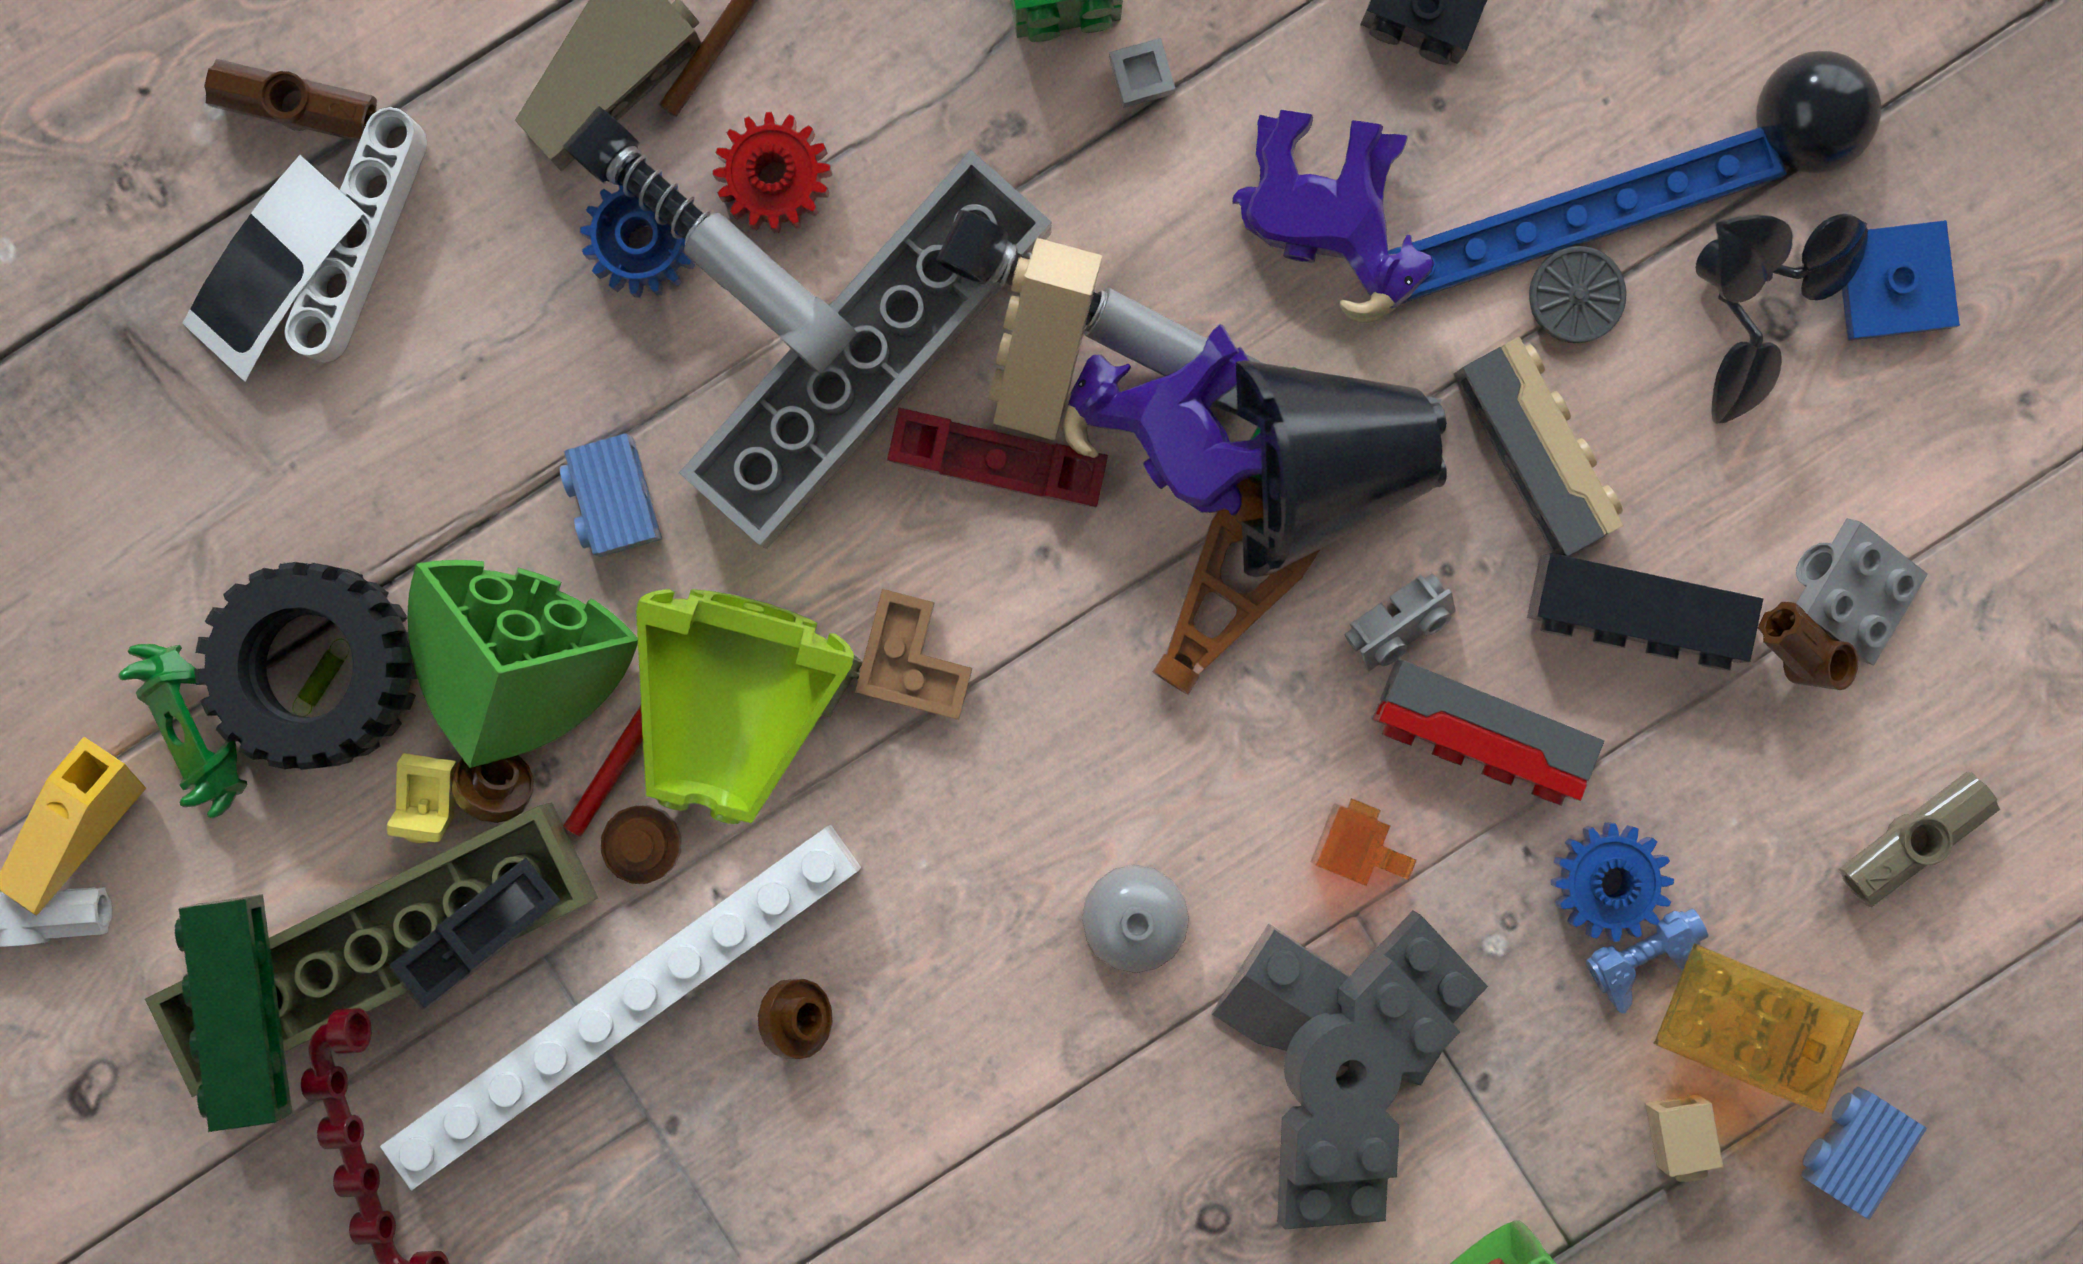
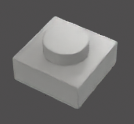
(1142, 72)

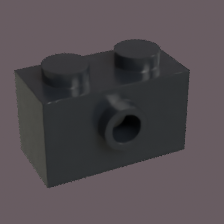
(1434, 26)

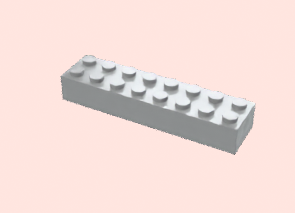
(906, 315)

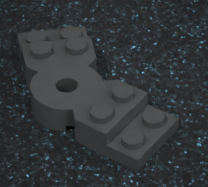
(1391, 1022)

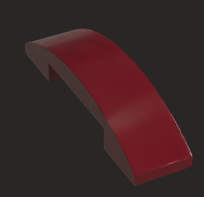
(996, 459)

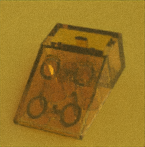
(1758, 1028)

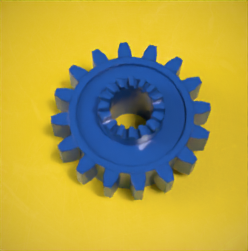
(610, 243)
(1639, 887)

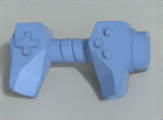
(1616, 971)

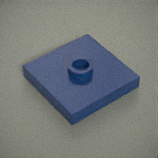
(1902, 283)

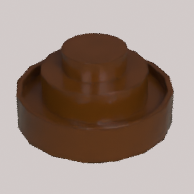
(494, 789)
(641, 844)
(795, 1018)

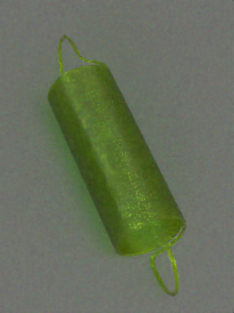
(320, 678)

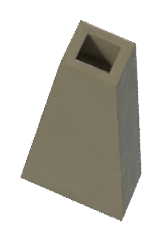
(609, 62)

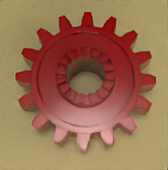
(767, 145)

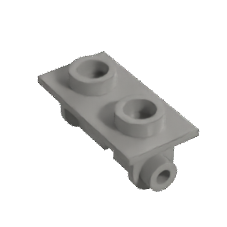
(1421, 612)

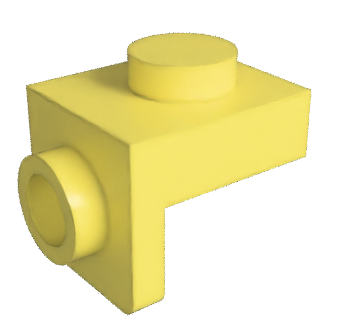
(422, 798)

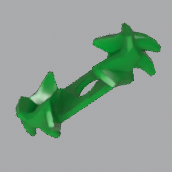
(208, 773)

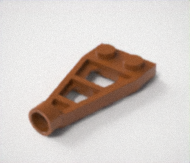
(1207, 578)

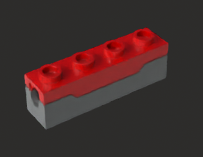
(1488, 731)

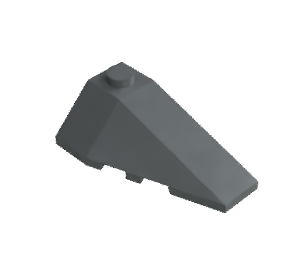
(1281, 991)

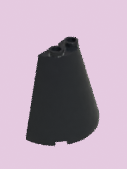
(1332, 457)

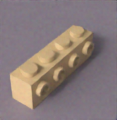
(1045, 337)

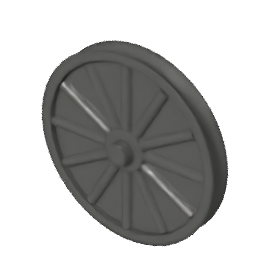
(1577, 294)

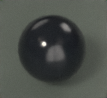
(1819, 111)

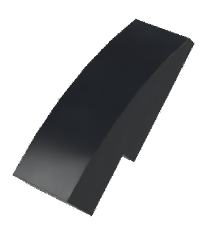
(474, 934)

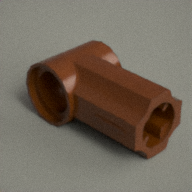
(1807, 650)

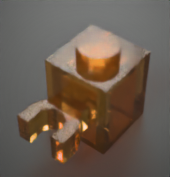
(1354, 844)

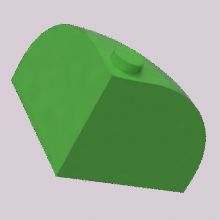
(509, 656)

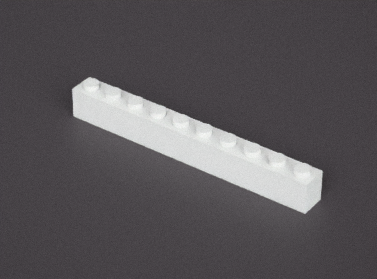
(620, 1007)

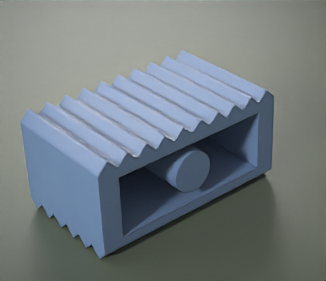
(610, 496)
(1862, 1151)

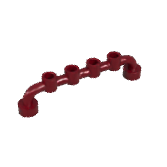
(351, 1033)

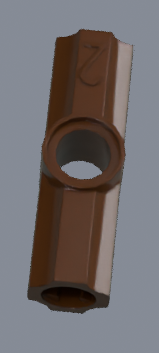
(262, 92)

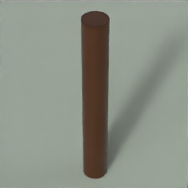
(706, 55)

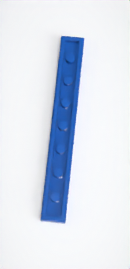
(1598, 210)

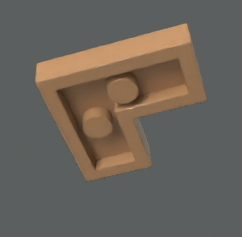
(895, 664)

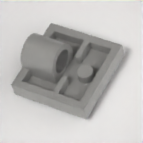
(1858, 588)

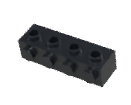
(1644, 609)

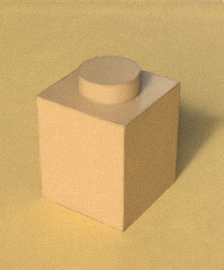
(1684, 1137)

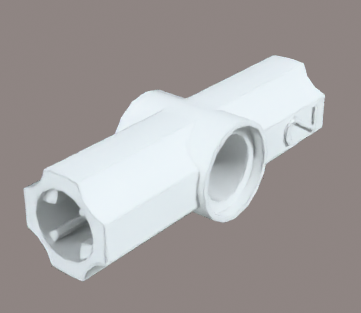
(66, 915)

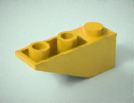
(67, 823)

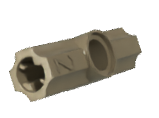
(1946, 821)

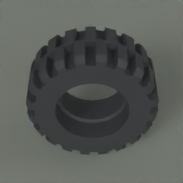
(238, 663)

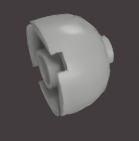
(1135, 918)

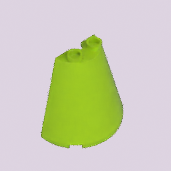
(728, 697)

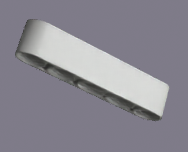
(361, 262)

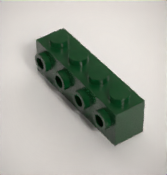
(233, 1013)

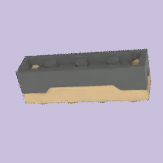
(1539, 447)

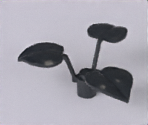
(1741, 263)

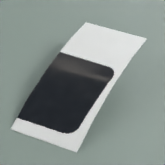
(269, 264)

